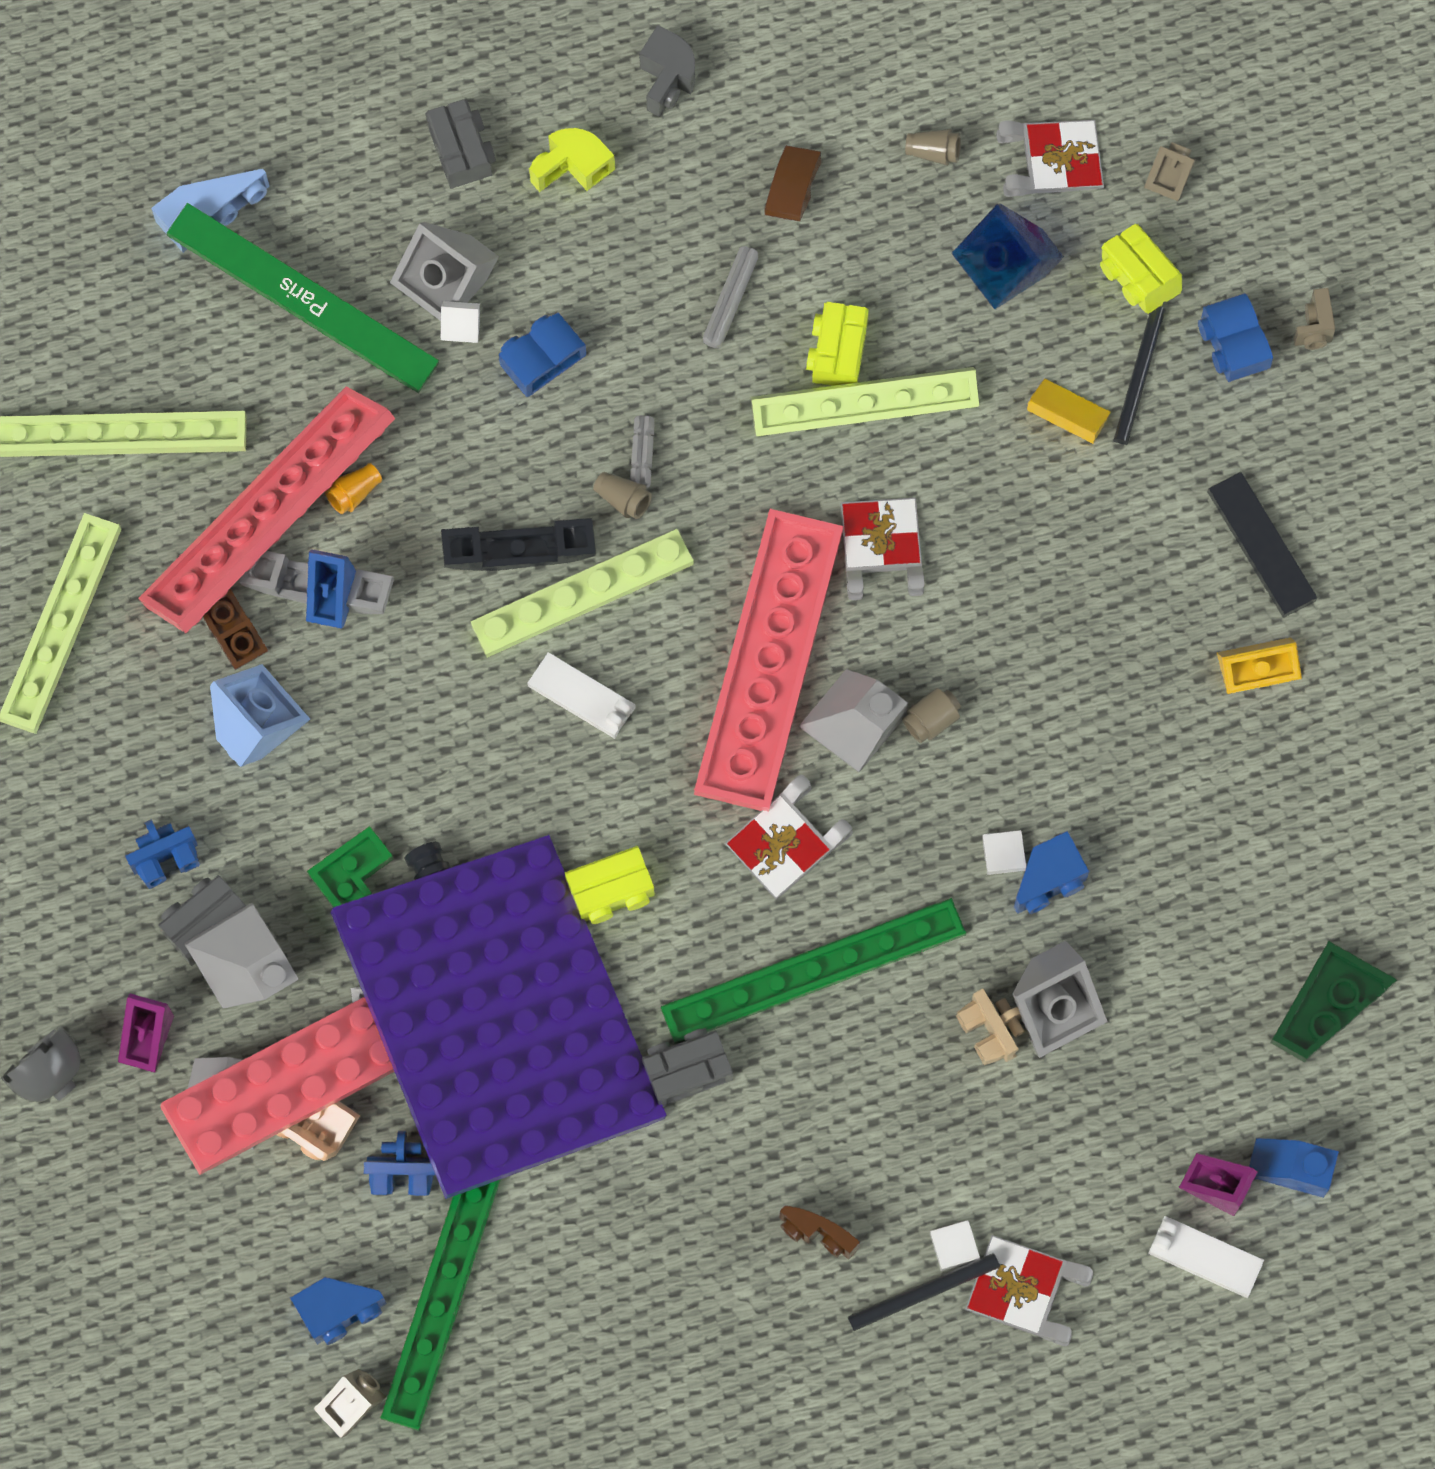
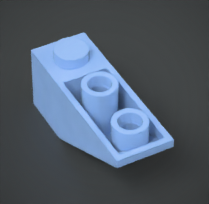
(215, 197)

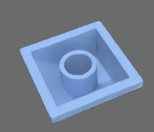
(253, 714)

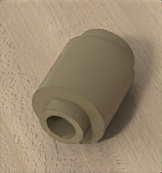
(932, 715)

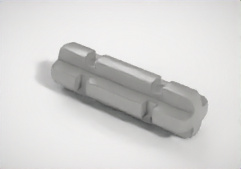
(642, 450)

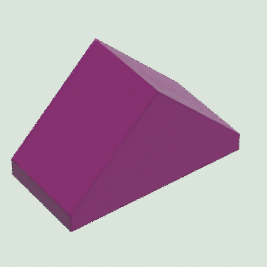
(144, 1032)
(1218, 1182)

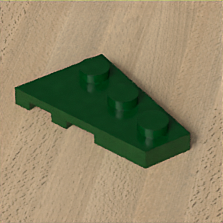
(1329, 1000)

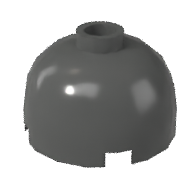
(46, 1068)

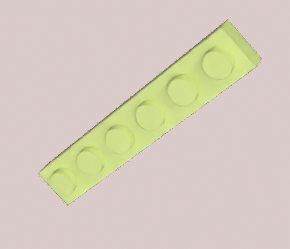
(865, 401)
(582, 593)
(60, 623)

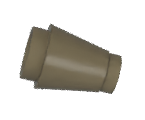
(934, 146)
(623, 494)

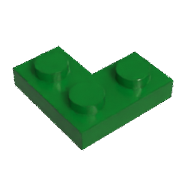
(343, 871)

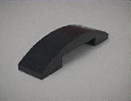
(518, 548)

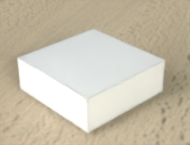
(460, 321)
(1004, 852)
(954, 1245)

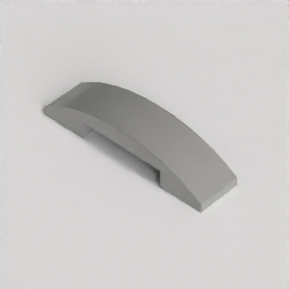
(288, 579)

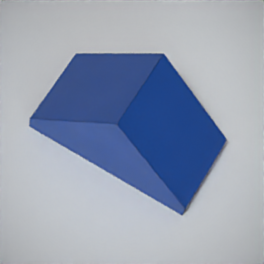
(328, 588)

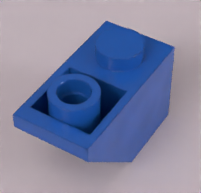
(1051, 870)
(334, 1305)

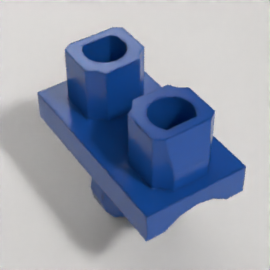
(160, 846)
(383, 1168)

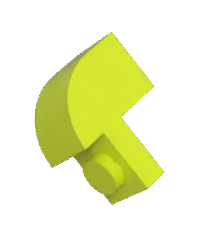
(574, 152)

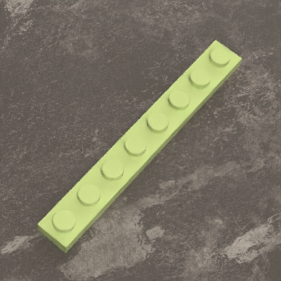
(122, 433)

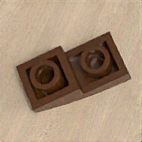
(792, 183)
(234, 631)
(807, 1225)

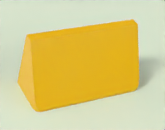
(1068, 410)
(1260, 665)

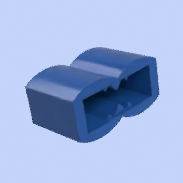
(1236, 337)
(541, 354)

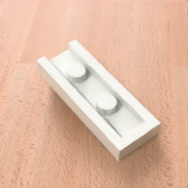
(581, 695)
(1206, 1256)

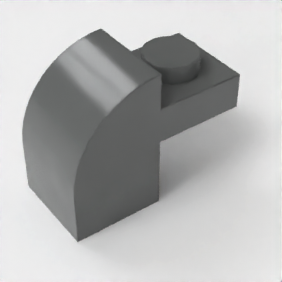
(673, 63)

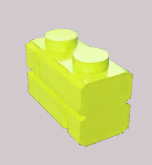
(1141, 269)
(839, 345)
(610, 885)

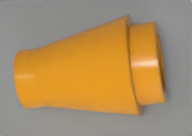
(353, 488)

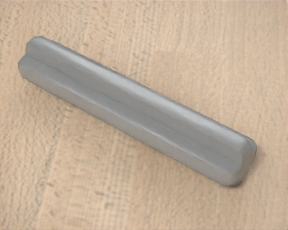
(730, 297)

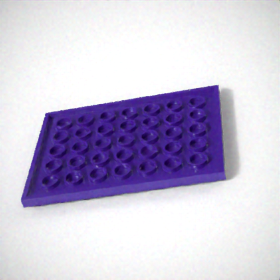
(497, 1016)

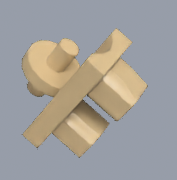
(981, 1012)

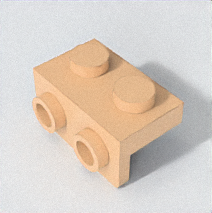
(324, 1132)

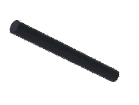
(1139, 376)
(923, 1292)

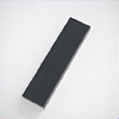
(1262, 544)

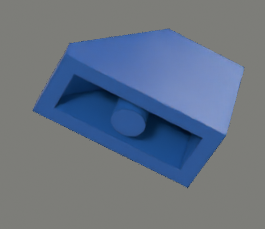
(1294, 1165)

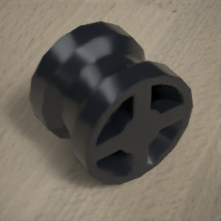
(426, 860)

